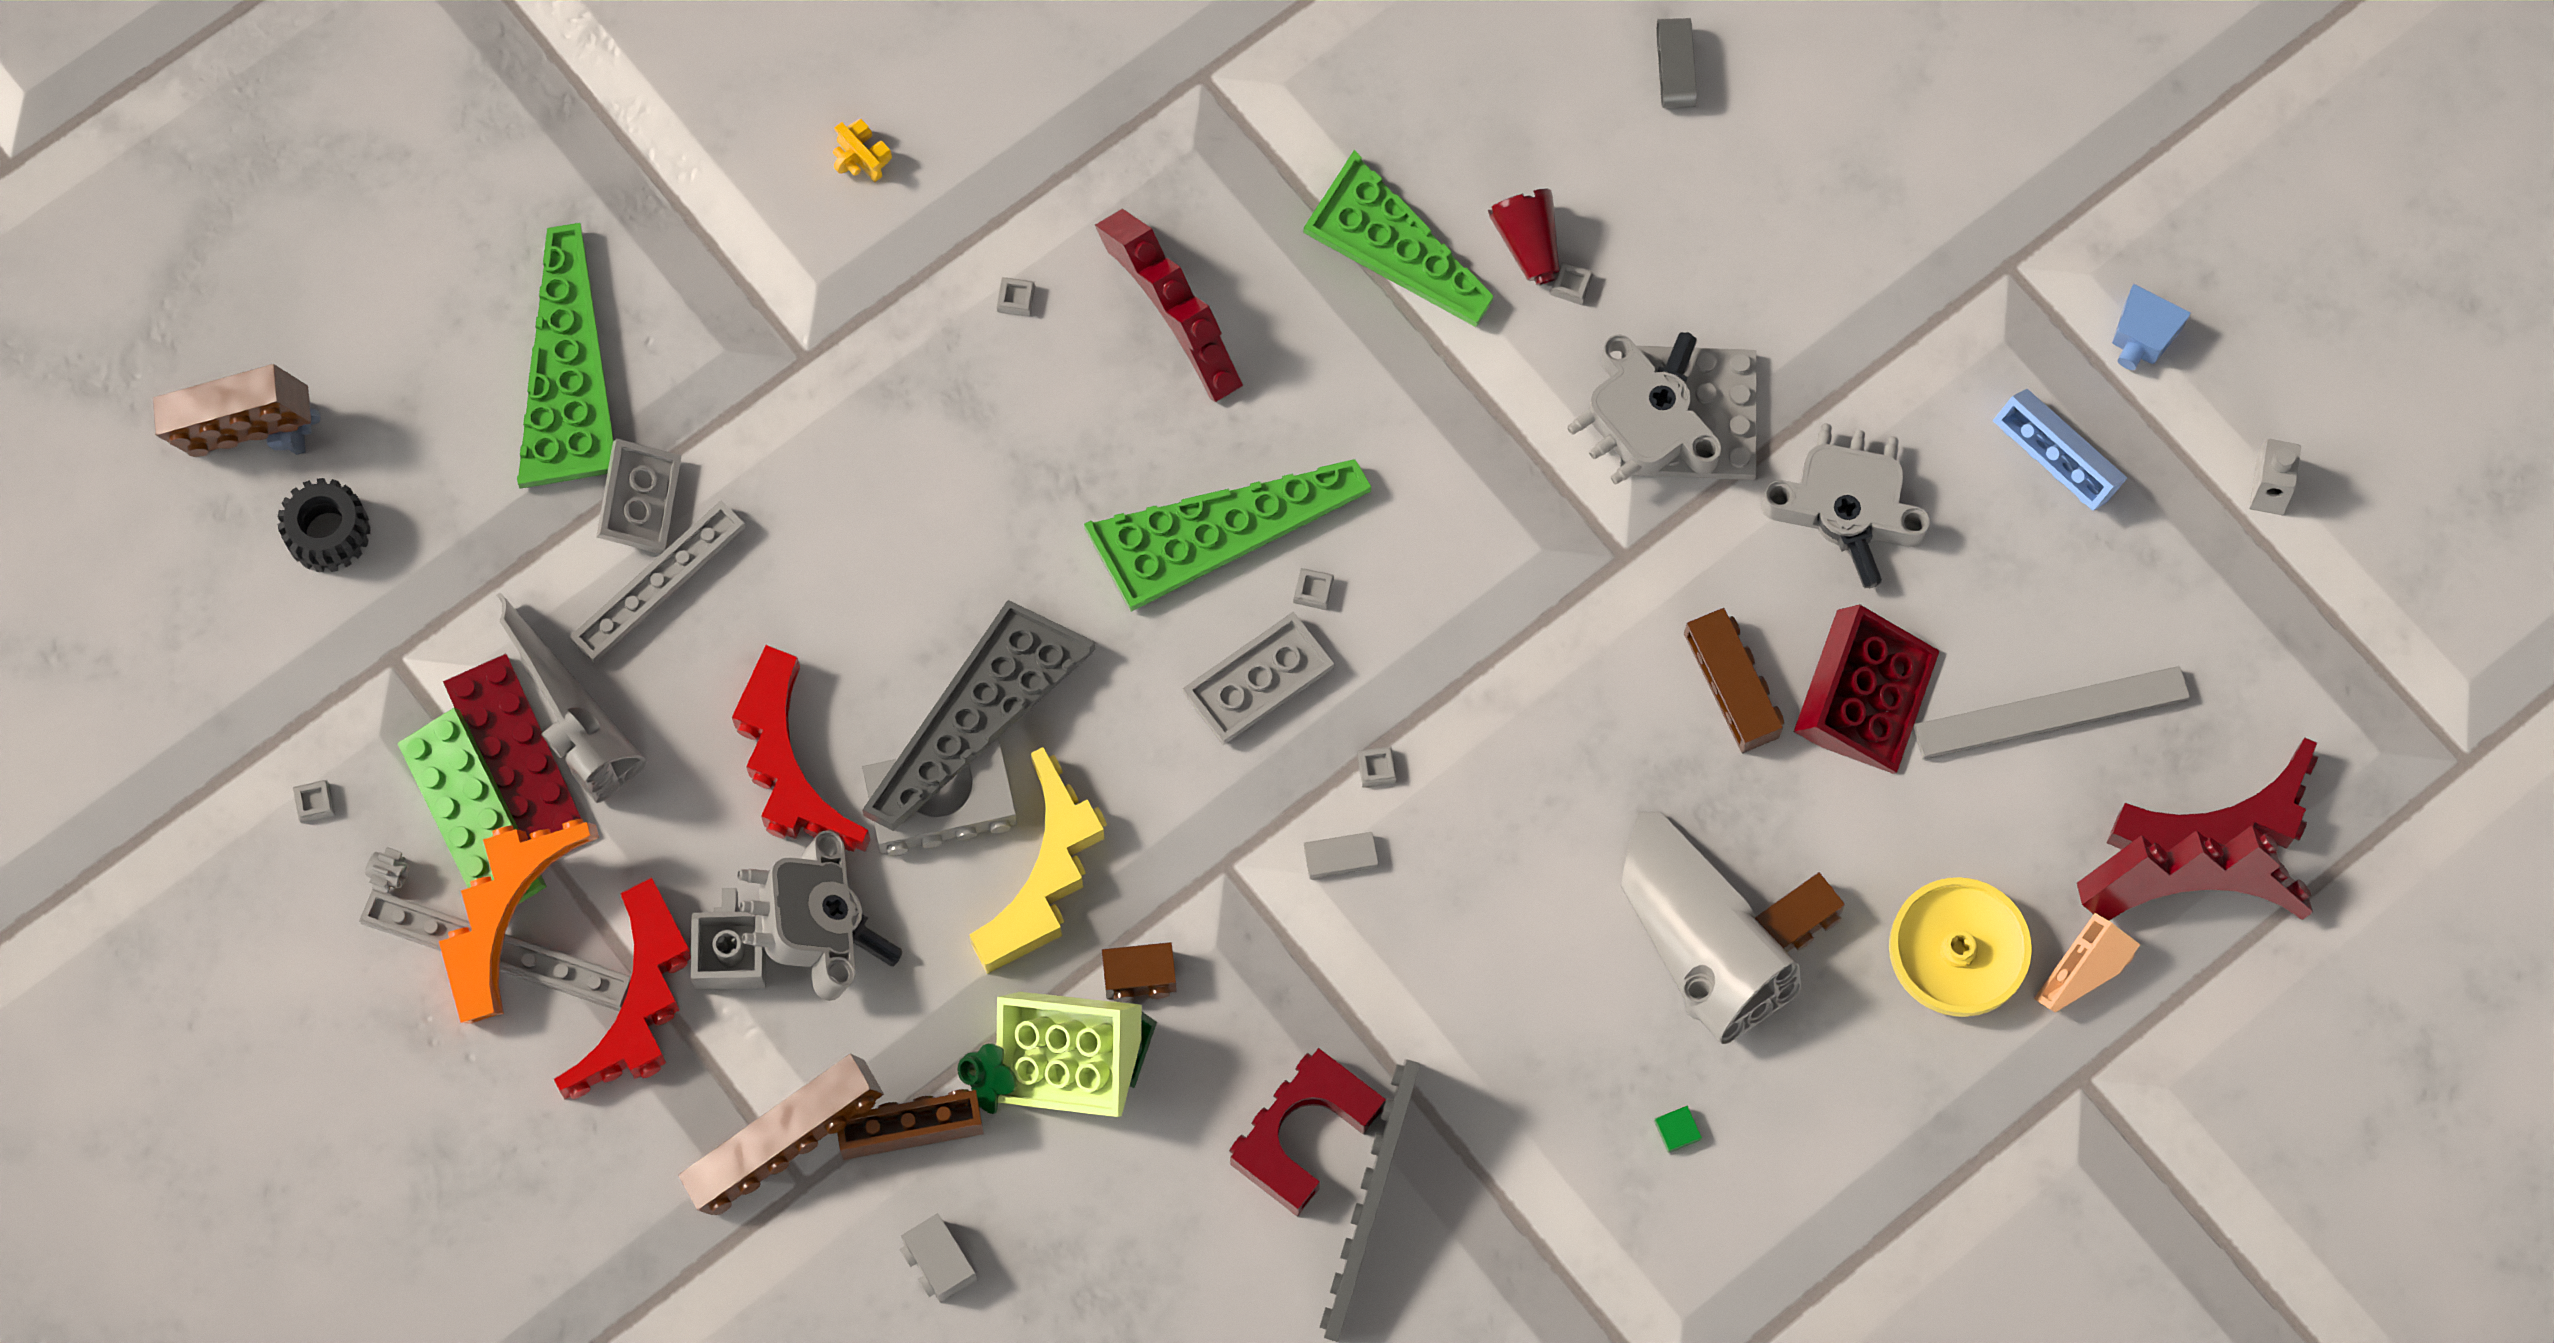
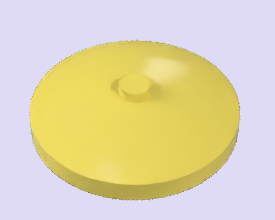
(1960, 947)

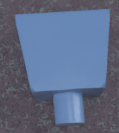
(2147, 327)

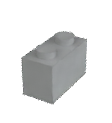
(938, 1258)

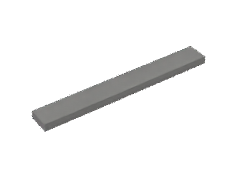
(2051, 712)
(517, 955)

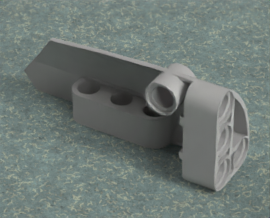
(596, 748)
(1705, 932)

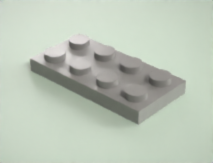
(1258, 678)

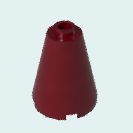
(1529, 233)

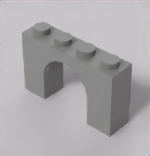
(987, 808)

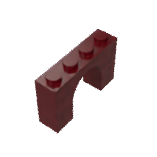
(1318, 1083)

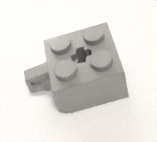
(710, 939)

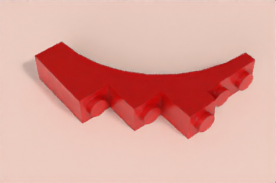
(765, 714)
(648, 1000)

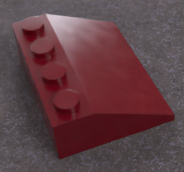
(1866, 689)

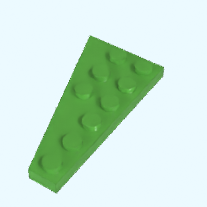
(1384, 235)

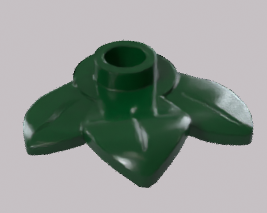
(987, 1075)

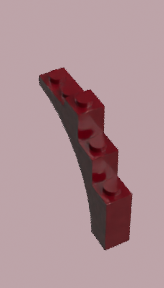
(1165, 284)
(2270, 811)
(2195, 864)

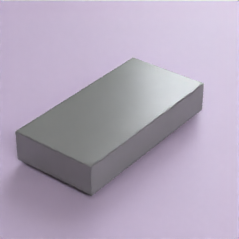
(1340, 855)

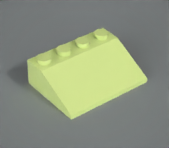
(1068, 1051)

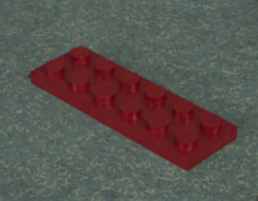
(512, 745)

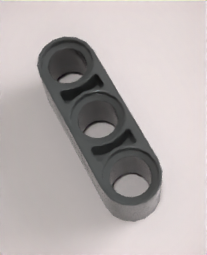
(1676, 63)

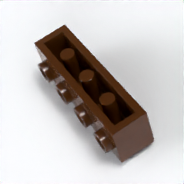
(911, 1124)

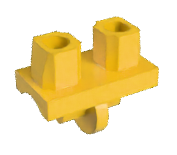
(852, 140)

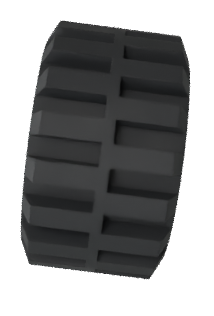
(318, 500)

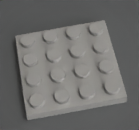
(1725, 400)

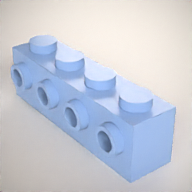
(2059, 449)

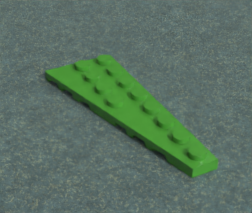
(567, 402)
(1180, 542)

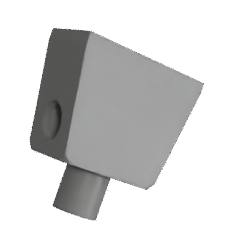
(2274, 468)

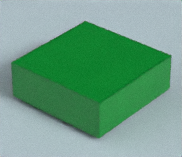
(1677, 1129)

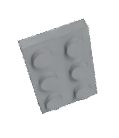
(638, 496)

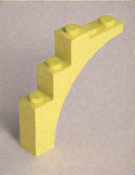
(1029, 919)

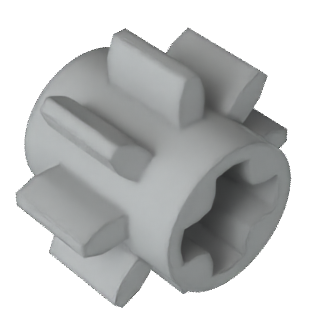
(387, 870)

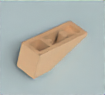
(2092, 960)

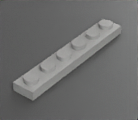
(657, 581)

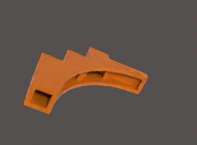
(515, 863)

